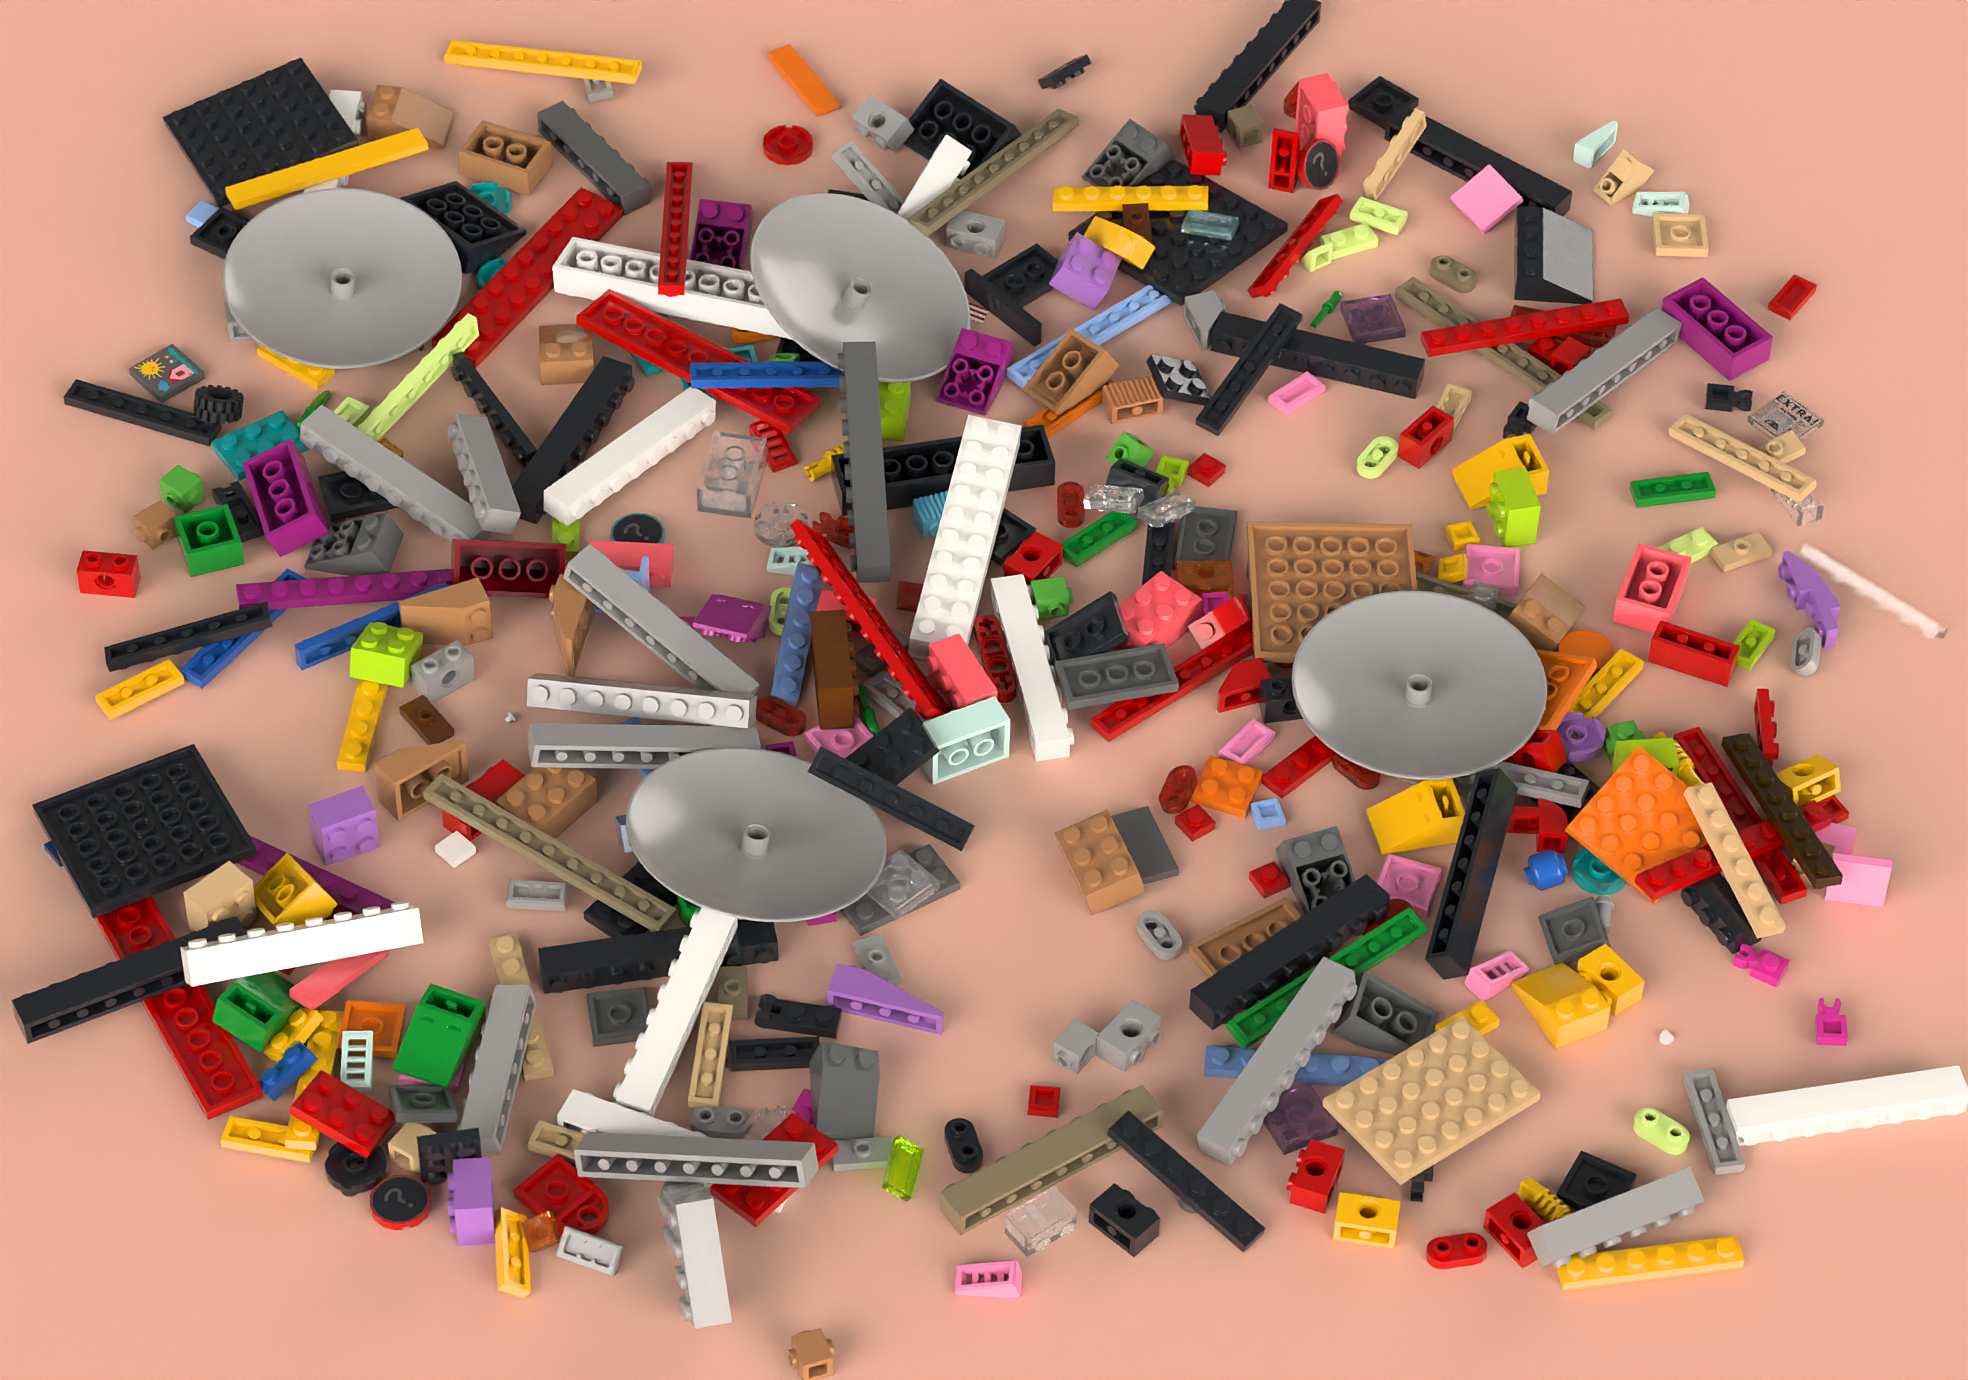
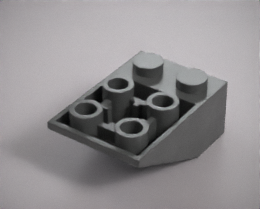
(1129, 158)
(357, 546)
(1315, 866)

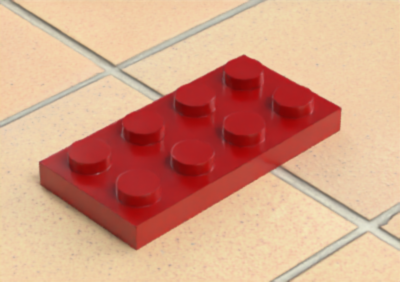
(758, 1202)

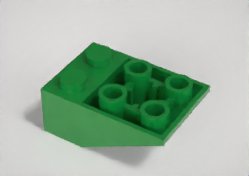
(256, 1008)
(440, 1036)

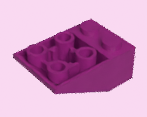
(722, 233)
(975, 371)
(733, 618)

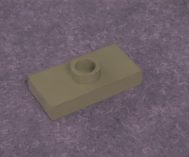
(734, 989)

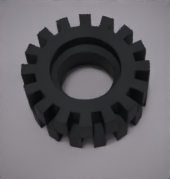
(218, 404)

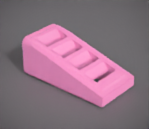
(1493, 976)
(998, 1289)

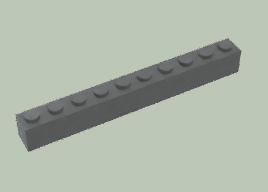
(865, 464)

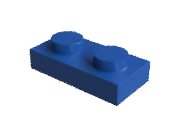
(287, 1070)

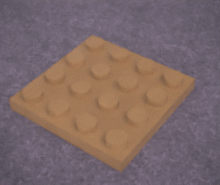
(1237, 939)

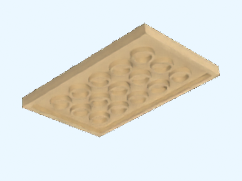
(1431, 1100)

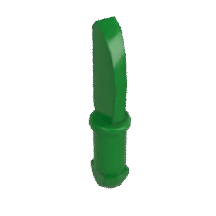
(1327, 308)
(319, 400)
(868, 713)

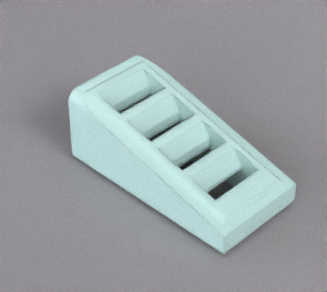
(1595, 145)
(1667, 203)
(787, 566)
(358, 1084)

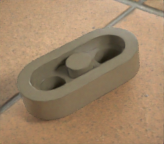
(1453, 274)

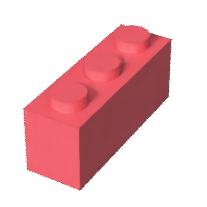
(629, 557)

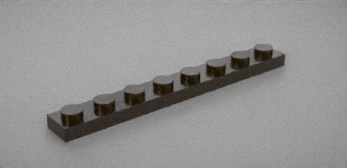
(1782, 811)

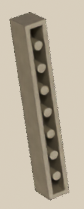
(1044, 1162)

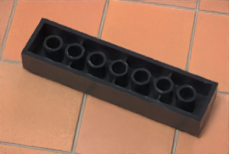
(928, 468)

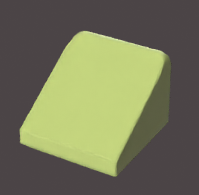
(1318, 257)

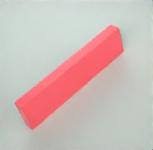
(332, 978)

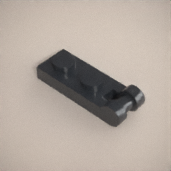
(242, 510)
(798, 1017)

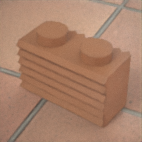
(1132, 399)

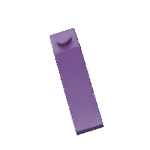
(875, 998)

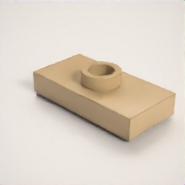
(1454, 401)
(1784, 447)
(1741, 552)

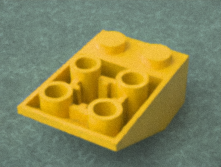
(1511, 453)
(1418, 817)

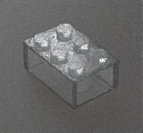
(732, 474)

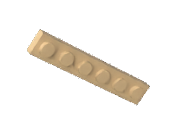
(1742, 457)
(1734, 860)
(512, 970)

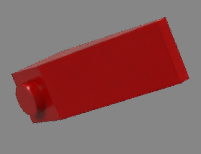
(1284, 160)

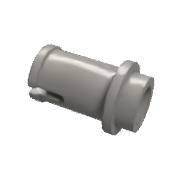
(1605, 907)

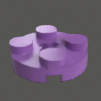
(1587, 747)

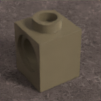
(1244, 126)

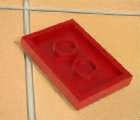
(343, 1113)

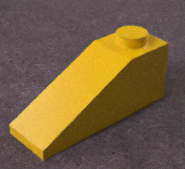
(1120, 241)

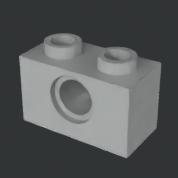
(875, 113)
(976, 234)
(443, 671)
(1128, 1036)

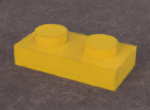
(1478, 1015)
(299, 1028)

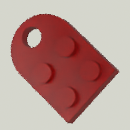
(569, 1197)

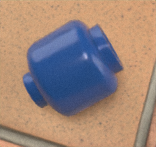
(1546, 869)

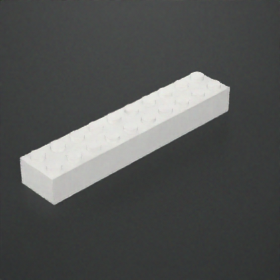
(711, 291)
(966, 533)

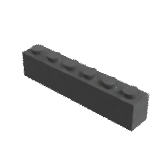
(594, 157)

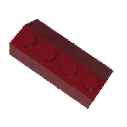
(508, 566)

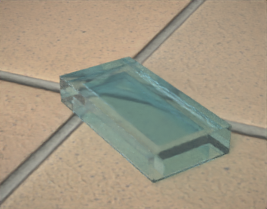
(1210, 224)

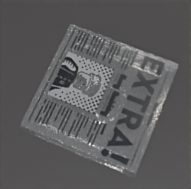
(1783, 415)

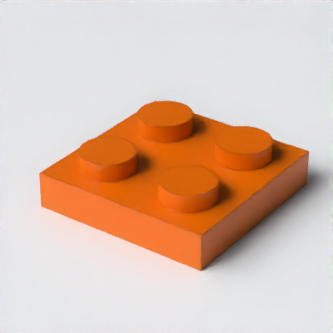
(1227, 786)
(383, 1019)

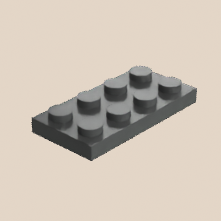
(1116, 676)
(869, 915)

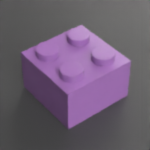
(1085, 271)
(344, 825)
(471, 1201)

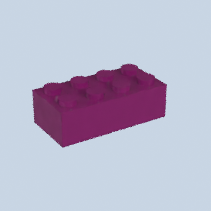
(1718, 329)
(285, 497)

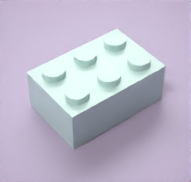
(967, 739)

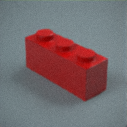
(1202, 145)
(1693, 653)
(490, 786)

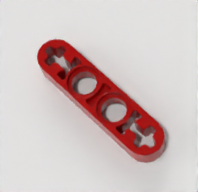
(995, 658)

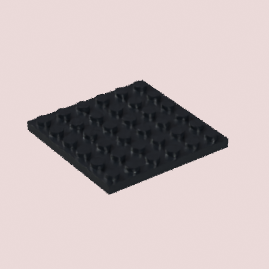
(259, 128)
(1190, 262)
(143, 830)

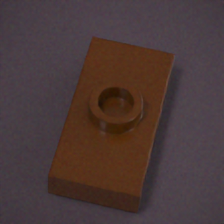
(1137, 219)
(426, 720)

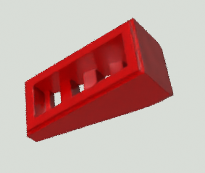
(765, 430)

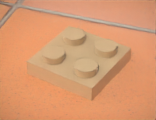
(1680, 234)

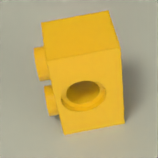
(1811, 780)
(1612, 977)
(1366, 1220)

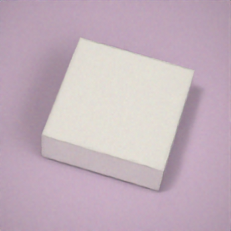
(455, 849)

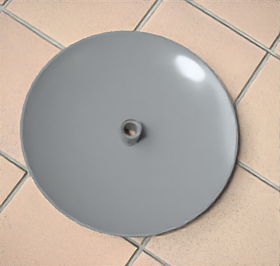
(859, 274)
(342, 278)
(1419, 685)
(754, 835)

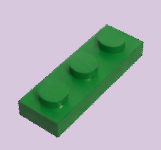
(1672, 489)
(1097, 537)

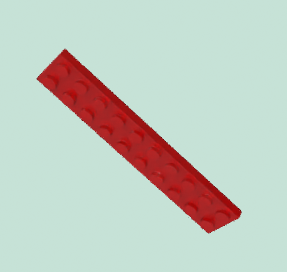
(529, 273)
(676, 347)
(873, 625)
(184, 1017)

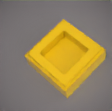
(1461, 534)
(1453, 568)

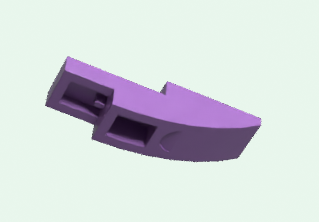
(1811, 593)

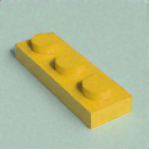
(309, 374)
(139, 689)
(260, 1138)
(511, 1253)

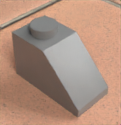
(1201, 315)

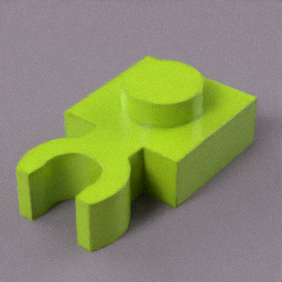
(1174, 469)

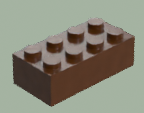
(834, 669)

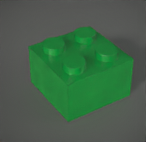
(209, 540)

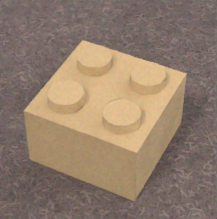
(221, 897)

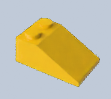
(291, 894)
(1563, 1004)

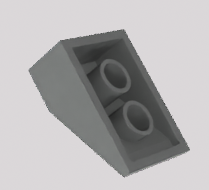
(1384, 1017)
(844, 1090)

